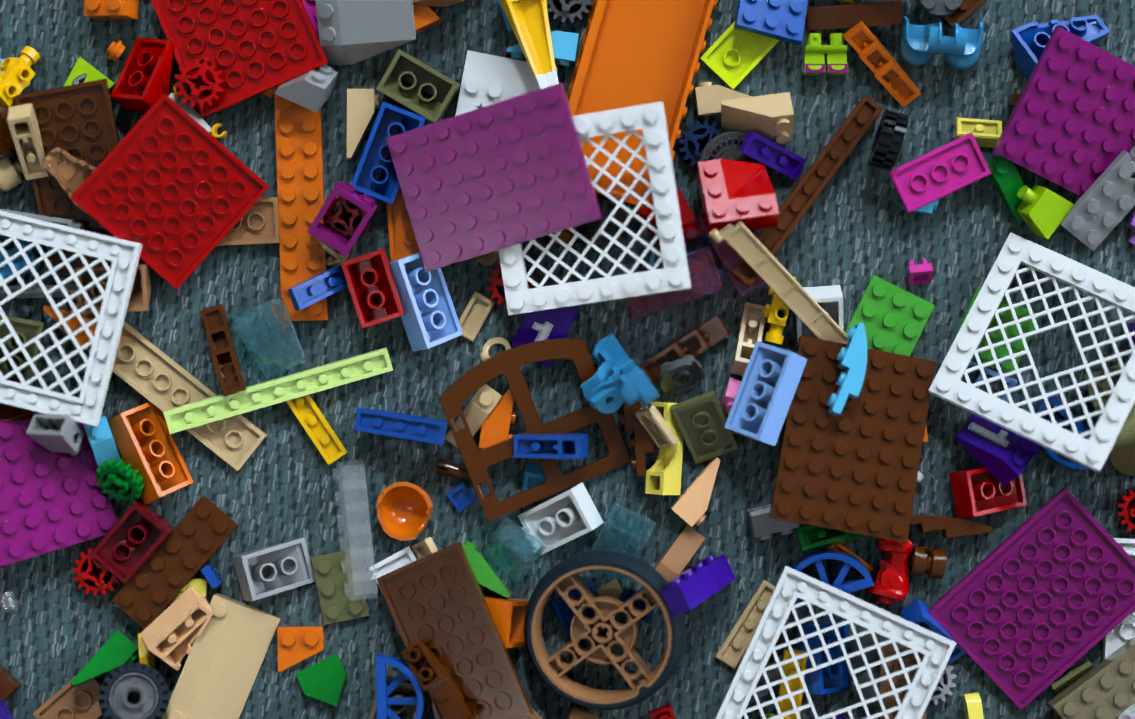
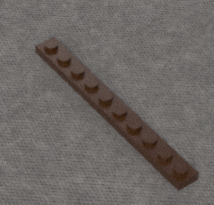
(813, 182)

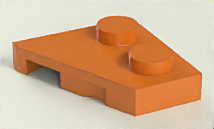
(298, 644)

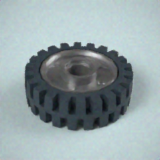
(137, 678)

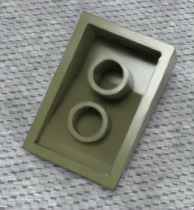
(26, 331)

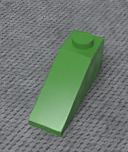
(483, 571)

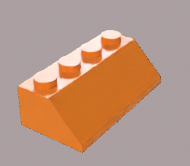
(151, 449)

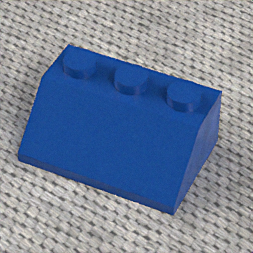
(830, 678)

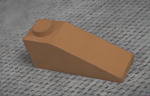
(679, 553)

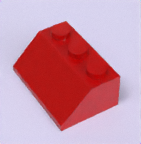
(373, 288)

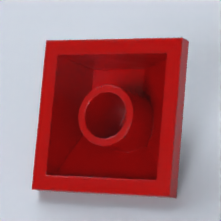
(689, 222)

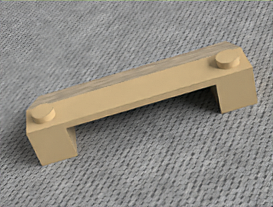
(223, 662)

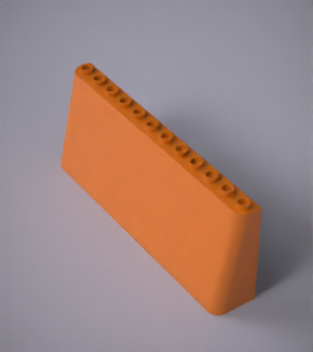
(633, 58)

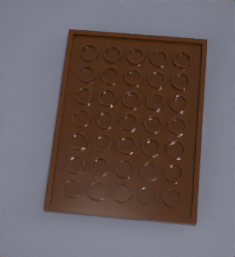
(864, 464)

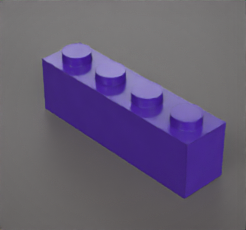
(697, 584)

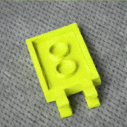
(737, 54)

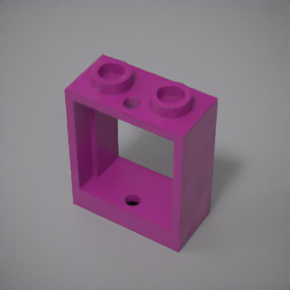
(331, 237)

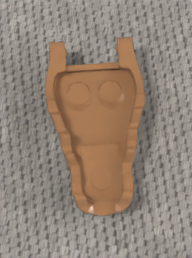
(67, 170)

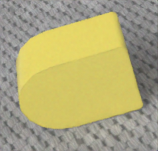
(972, 706)

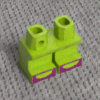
(825, 59)

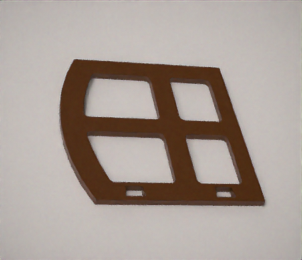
(509, 364)

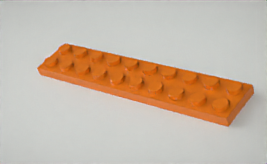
(300, 200)

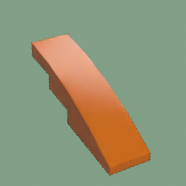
(882, 64)

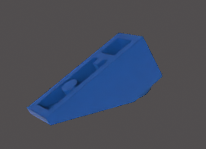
(551, 446)
(918, 613)

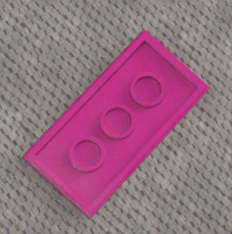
(939, 172)

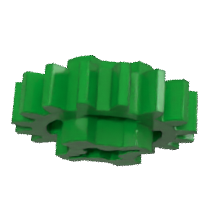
(119, 481)

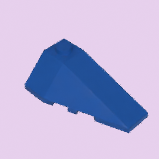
(1032, 37)

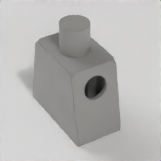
(56, 433)

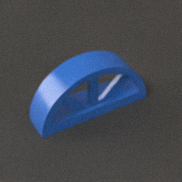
(1055, 402)
(401, 425)
(848, 585)
(383, 690)

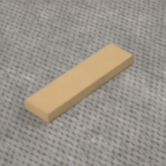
(743, 630)

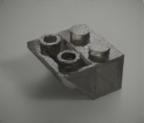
(589, 229)

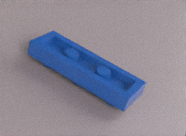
(318, 287)

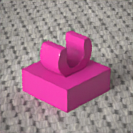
(919, 273)

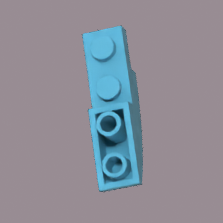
(853, 361)

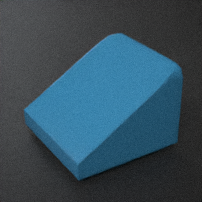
(533, 476)

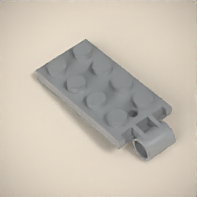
(1104, 202)

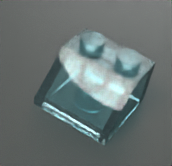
(513, 548)

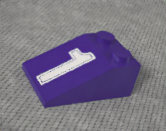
(544, 326)
(997, 448)

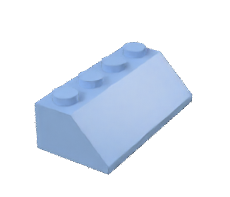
(426, 303)
(765, 393)

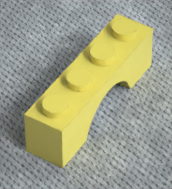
(666, 473)

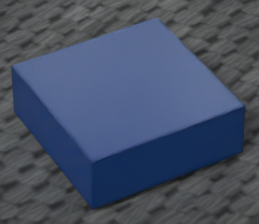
(461, 497)
(212, 576)

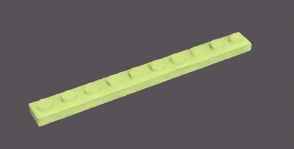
(278, 390)

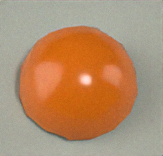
(404, 510)

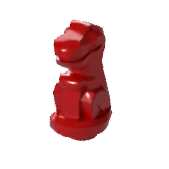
(892, 575)

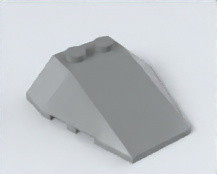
(363, 28)

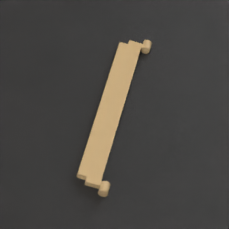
(780, 281)

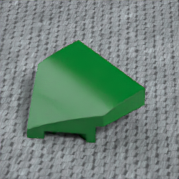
(324, 680)

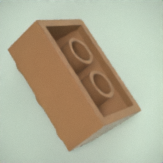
(139, 296)

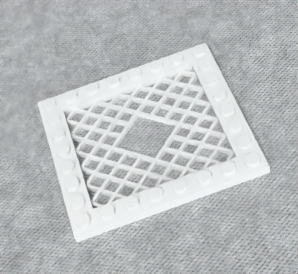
(666, 208)
(110, 321)
(1050, 435)
(796, 584)

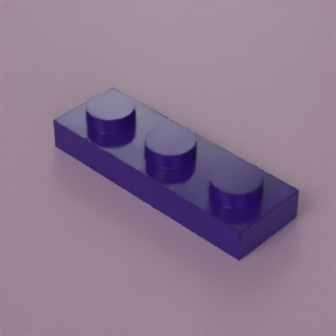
(772, 155)

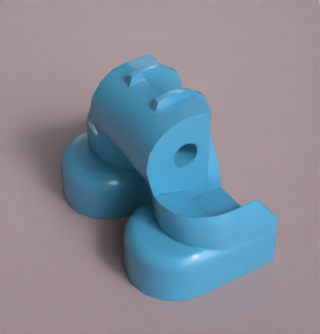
(920, 42)
(616, 379)

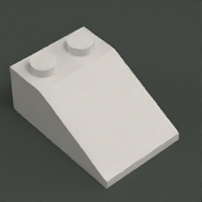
(831, 300)
(562, 517)

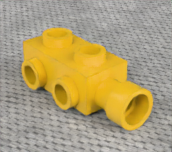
(16, 75)
(776, 324)

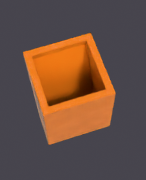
(509, 619)

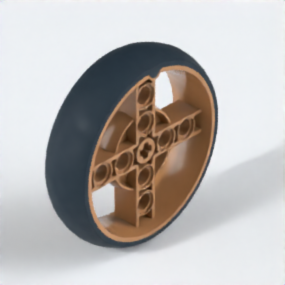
(553, 666)

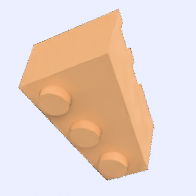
(177, 627)

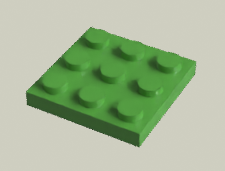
(891, 317)
(995, 337)

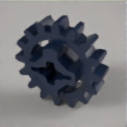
(693, 138)

